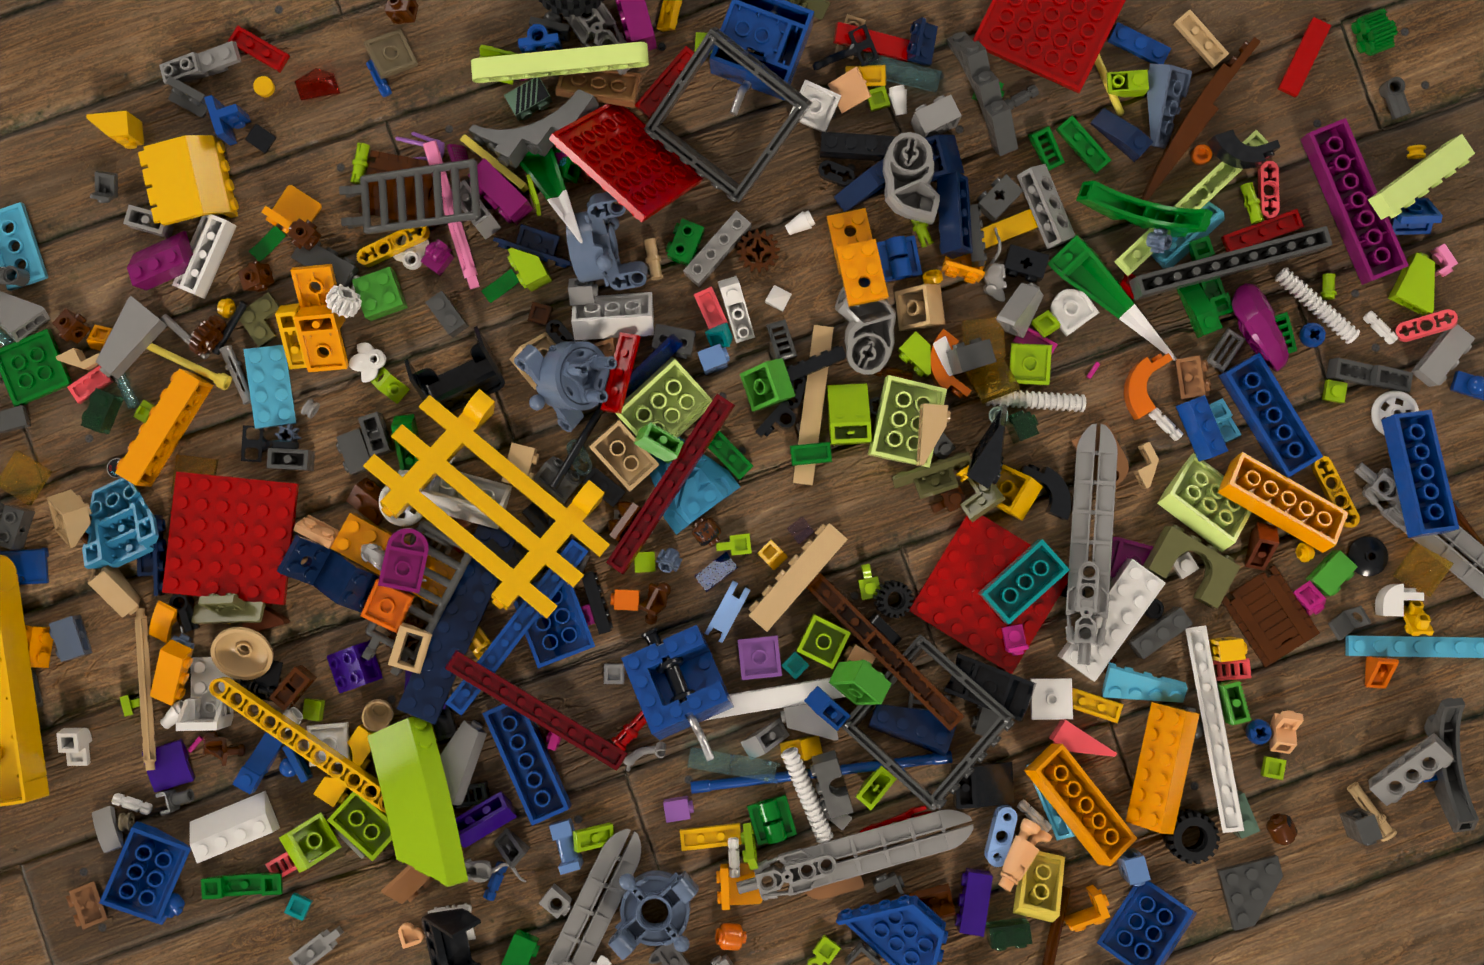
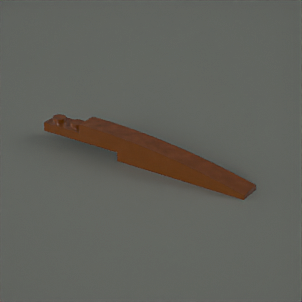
(1197, 117)
(885, 652)

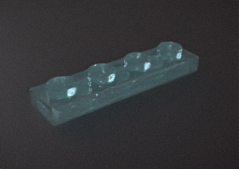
(907, 73)

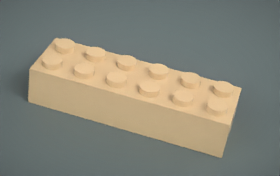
(797, 576)

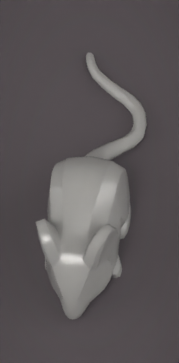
(994, 276)
(374, 554)
(481, 870)

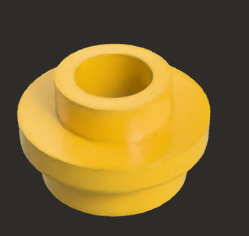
(226, 307)
(1305, 552)

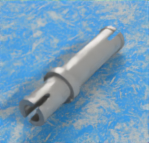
(227, 353)

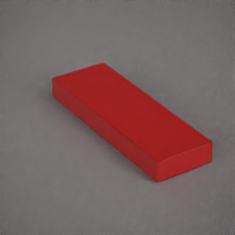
(259, 49)

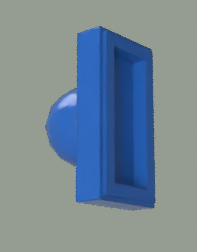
(1468, 385)
(294, 765)

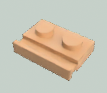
(316, 531)

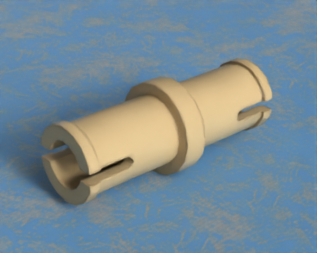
(653, 259)

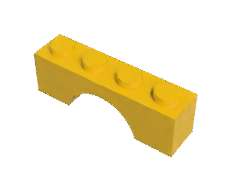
(333, 791)

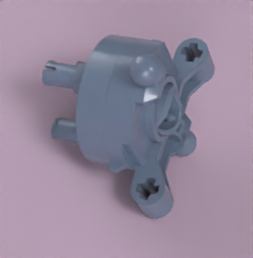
(567, 378)

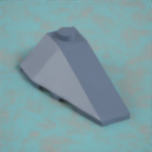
(1164, 95)

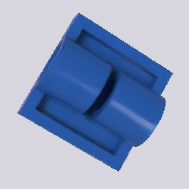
(539, 40)
(899, 258)

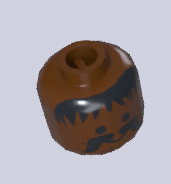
(706, 531)
(1281, 829)

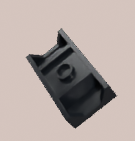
(1006, 688)

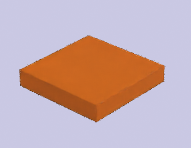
(387, 606)

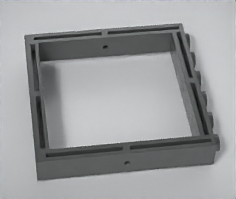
(687, 154)
(964, 768)

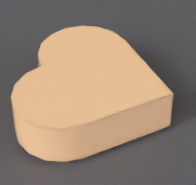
(410, 935)

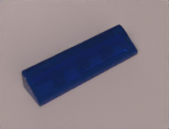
(653, 363)

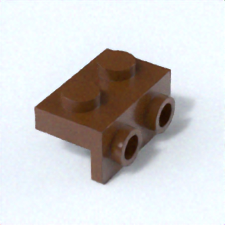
(366, 500)
(938, 900)

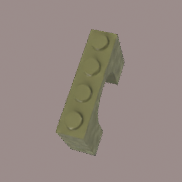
(1218, 569)

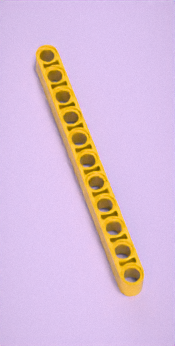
(295, 742)

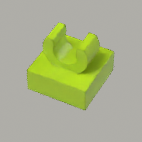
(143, 410)
(127, 705)

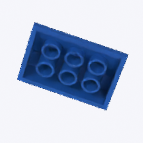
(562, 632)
(145, 873)
(1146, 926)

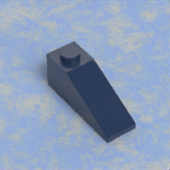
(1122, 134)
(861, 188)

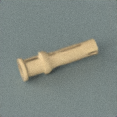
(1366, 804)

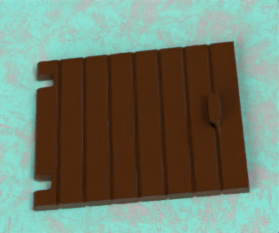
(390, 162)
(1270, 616)

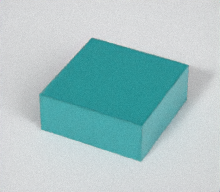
(795, 665)
(298, 906)

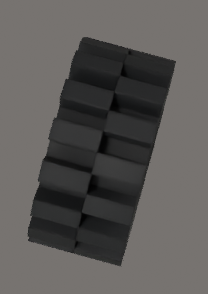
(882, 597)

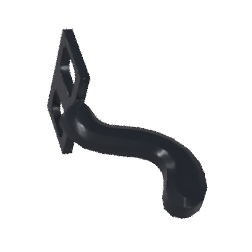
(853, 50)
(263, 444)

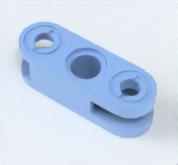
(727, 611)
(1000, 824)

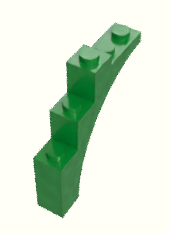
(1141, 212)

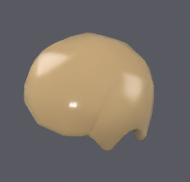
(377, 715)

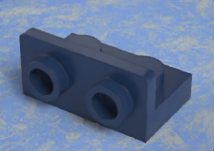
(922, 42)

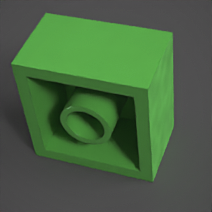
(380, 293)
(767, 384)
(860, 682)

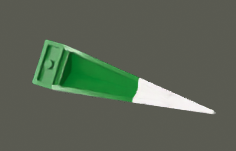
(550, 182)
(1085, 271)

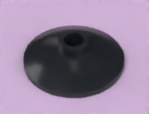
(1359, 552)

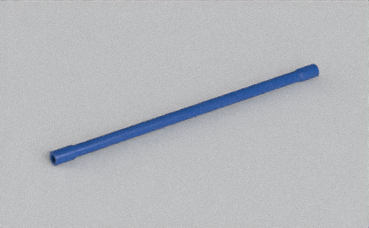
(709, 785)

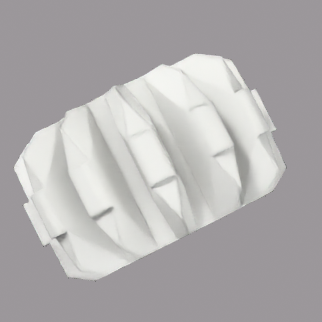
(343, 301)

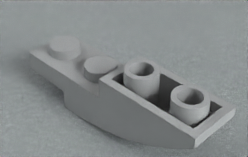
(201, 65)

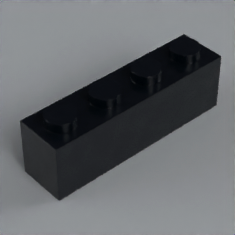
(854, 146)

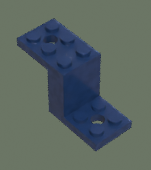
(329, 572)

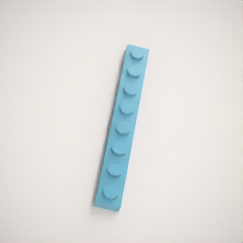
(1414, 646)

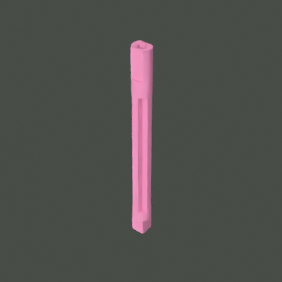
(456, 229)

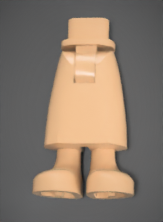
(1022, 853)

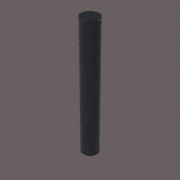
(230, 326)

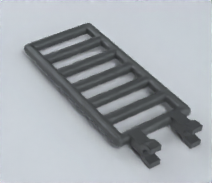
(417, 172)
(451, 585)

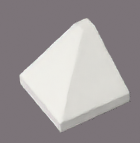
(778, 298)

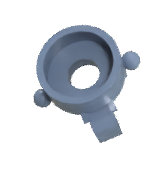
(598, 253)
(633, 929)

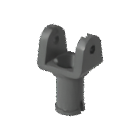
(174, 799)

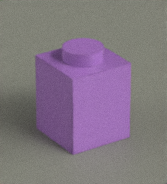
(678, 809)

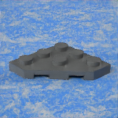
(1249, 888)

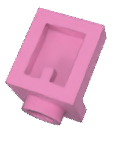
(1443, 258)

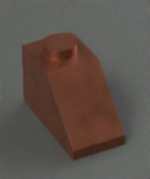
(1261, 546)
(270, 619)

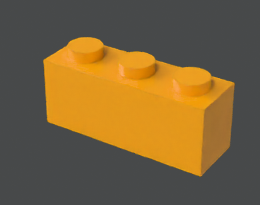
(171, 672)

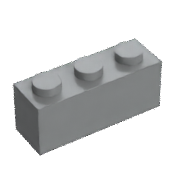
(1443, 356)

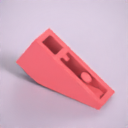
(1077, 740)

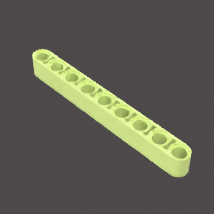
(560, 62)

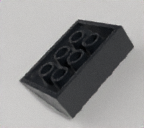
(987, 456)

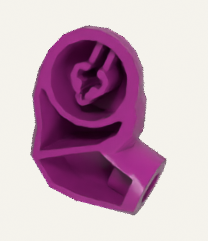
(1259, 325)

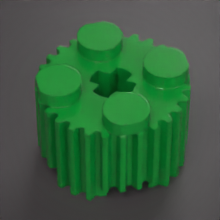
(1374, 32)

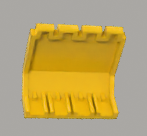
(188, 179)

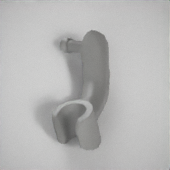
(659, 751)

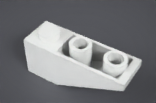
(736, 309)

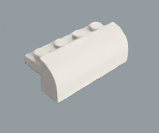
(208, 250)

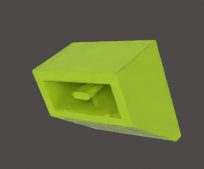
(531, 269)

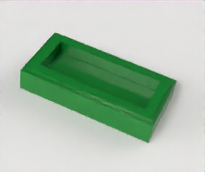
(811, 453)

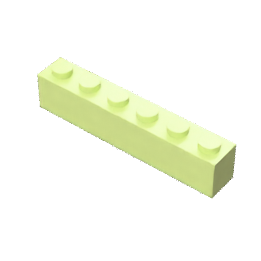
(1421, 177)

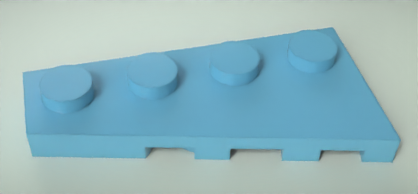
(1128, 684)

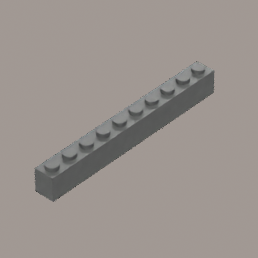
(1230, 263)

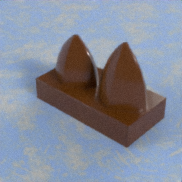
(619, 526)

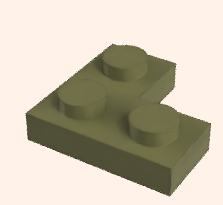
(255, 319)
(982, 501)

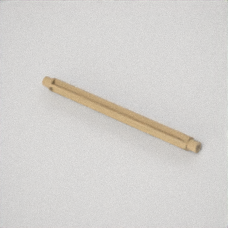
(144, 680)

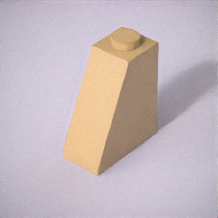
(115, 590)

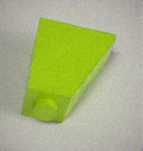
(1416, 285)

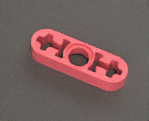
(1263, 175)
(1409, 325)

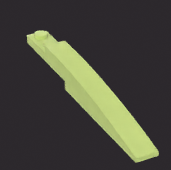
(1194, 199)

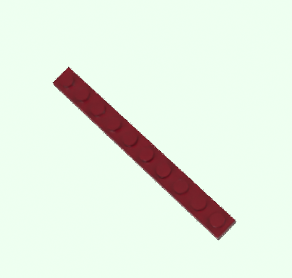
(670, 484)
(535, 710)

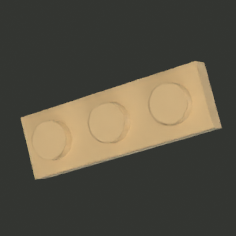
(1201, 39)

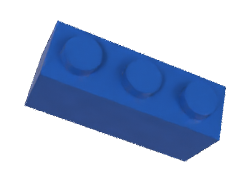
(1201, 428)

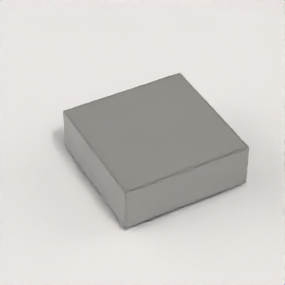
(614, 673)

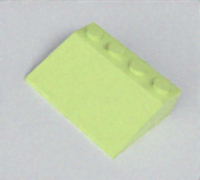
(666, 399)
(898, 419)
(1195, 502)

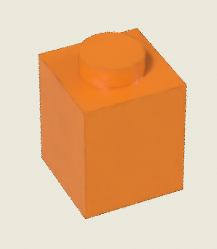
(626, 599)

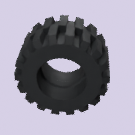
(1205, 844)

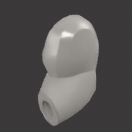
(908, 175)
(868, 334)

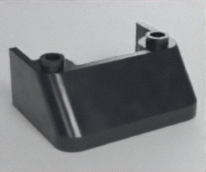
(459, 384)
(448, 938)

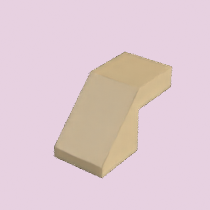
(77, 358)
(1146, 473)

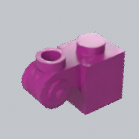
(437, 257)

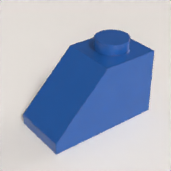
(827, 708)

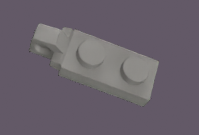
(316, 947)

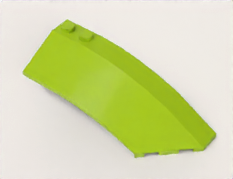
(418, 800)

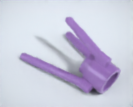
(441, 145)

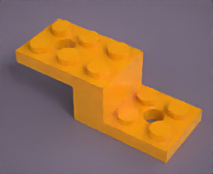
(857, 257)
(316, 322)

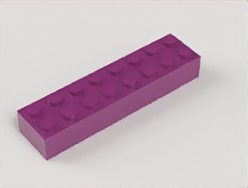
(1347, 190)

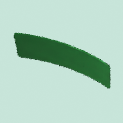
(267, 243)
(500, 286)

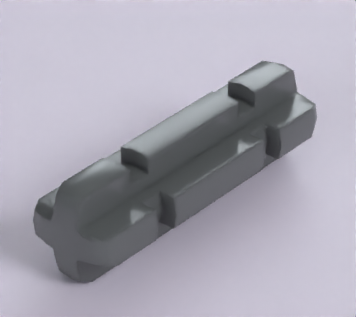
(1022, 97)

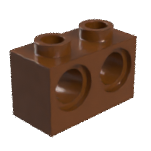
(293, 687)

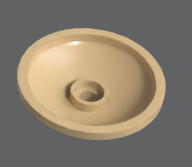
(240, 661)

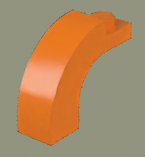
(940, 375)
(1135, 386)

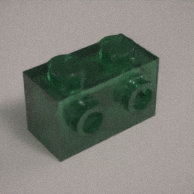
(101, 411)
(1021, 426)
(1008, 933)

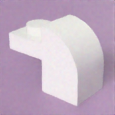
(1391, 599)
(75, 745)

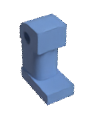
(563, 834)

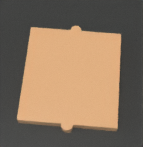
(851, 88)

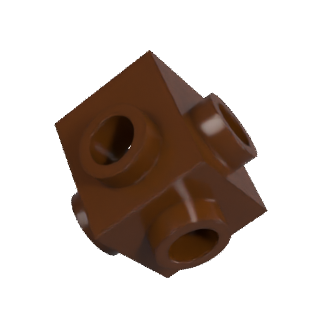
(401, 11)
(303, 234)
(260, 276)
(71, 326)

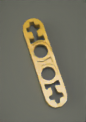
(394, 248)
(1339, 489)

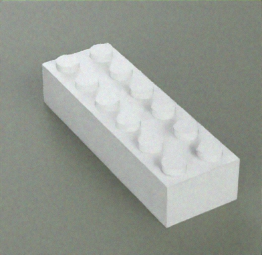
(1129, 598)

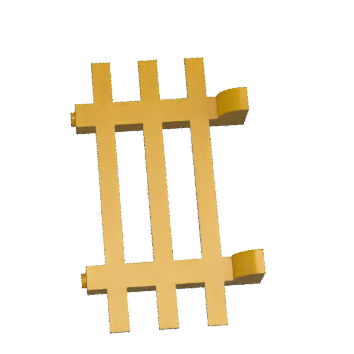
(435, 461)

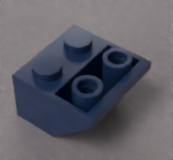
(945, 155)

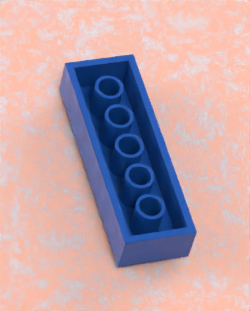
(1270, 415)
(1420, 474)
(527, 763)

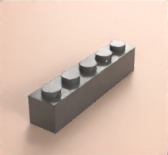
(978, 256)

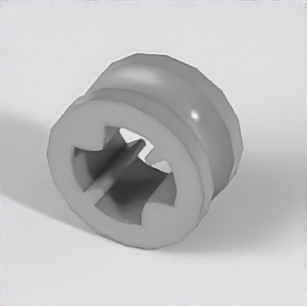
(310, 408)

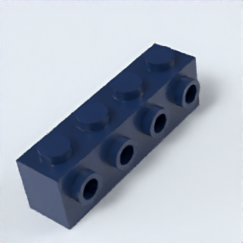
(954, 215)

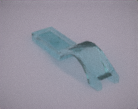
(734, 765)

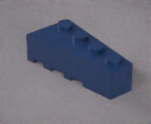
(912, 726)

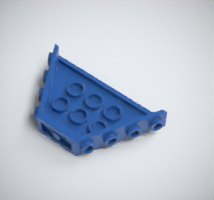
(899, 930)

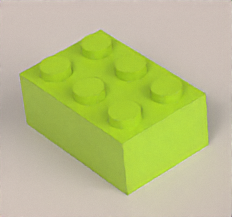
(362, 825)

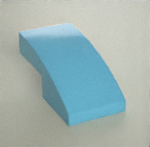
(1224, 421)

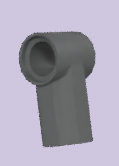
(1395, 100)
(8, 273)

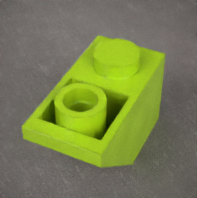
(1128, 83)
(918, 353)

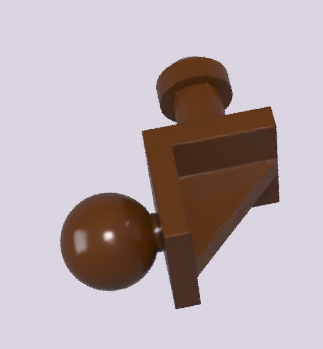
(655, 602)
(218, 747)

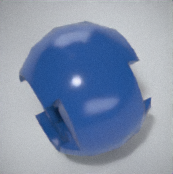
(1305, 333)
(1264, 727)

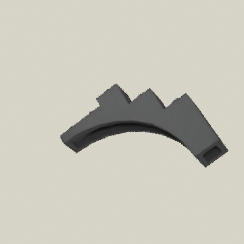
(987, 90)
(514, 144)
(1451, 784)

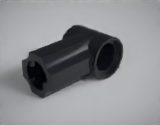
(185, 613)

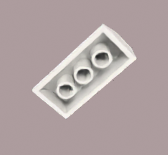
(612, 315)
(458, 507)
(232, 826)

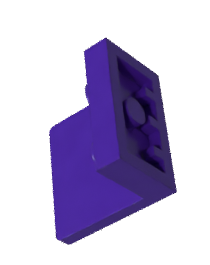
(353, 670)

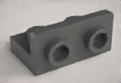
(187, 97)
(568, 485)

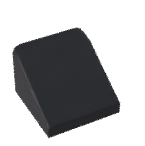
(260, 138)

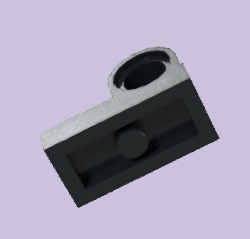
(767, 426)

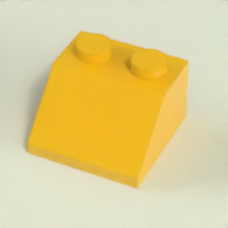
(120, 127)
(1018, 491)

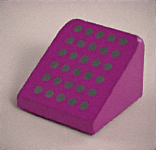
(457, 152)

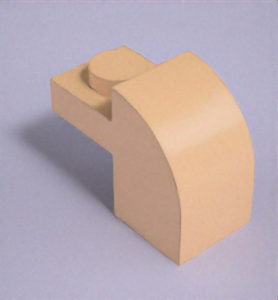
(1284, 731)

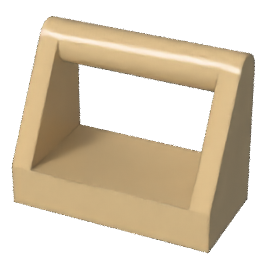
(399, 645)

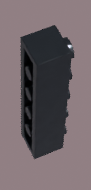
(816, 363)
(597, 602)

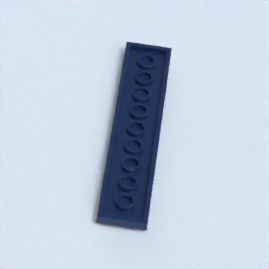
(454, 631)

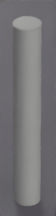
(179, 331)

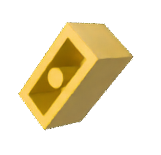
(1228, 649)

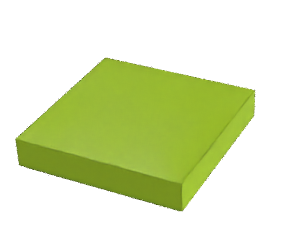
(1031, 363)

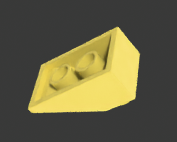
(1041, 888)

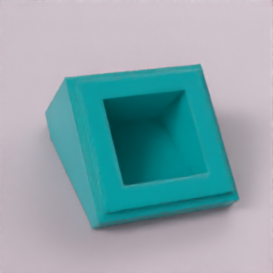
(719, 334)

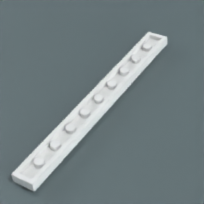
(1214, 729)

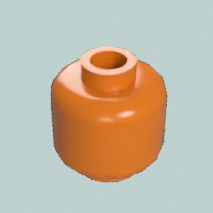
(730, 936)

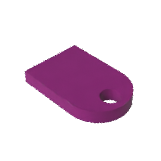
(1125, 549)
(403, 562)

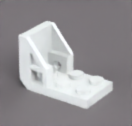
(203, 709)

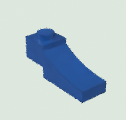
(258, 764)

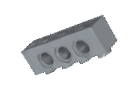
(1046, 206)
(717, 249)
(1413, 759)

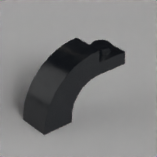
(1237, 154)
(1056, 488)

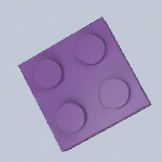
(759, 657)

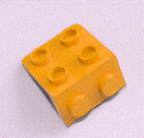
(290, 207)
(963, 268)
(39, 645)
(729, 893)
(1096, 914)

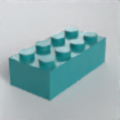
(1023, 581)

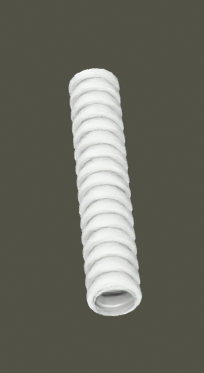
(1317, 305)
(1041, 401)
(807, 795)

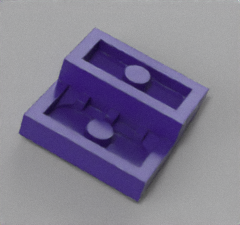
(170, 766)

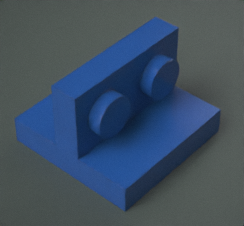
(226, 119)
(1416, 218)

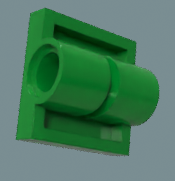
(772, 820)

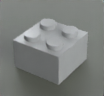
(936, 117)

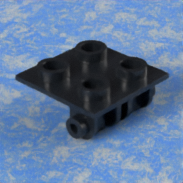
(266, 684)

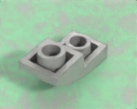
(107, 830)

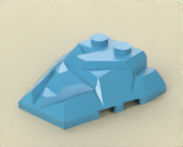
(701, 491)
(119, 527)

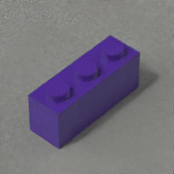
(484, 819)
(974, 902)

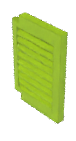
(533, 194)

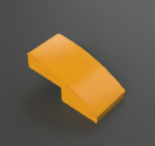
(162, 621)

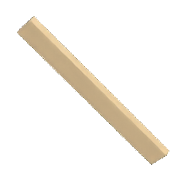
(813, 402)

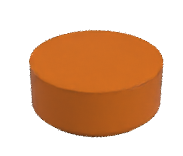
(1201, 154)

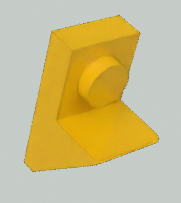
(807, 746)

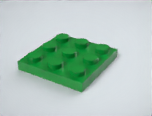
(32, 368)

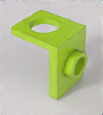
(390, 385)

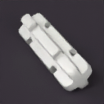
(1380, 327)
(1166, 424)
(132, 803)
(1033, 815)
(734, 858)

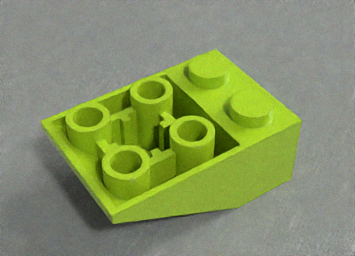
(849, 414)

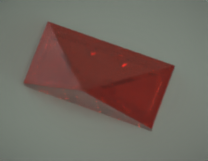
(316, 84)

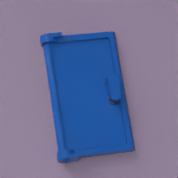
(30, 565)

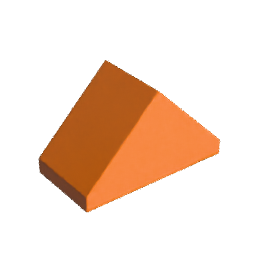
(1379, 671)

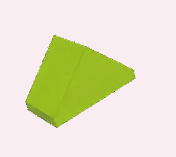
(875, 787)

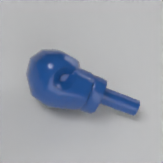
(174, 907)

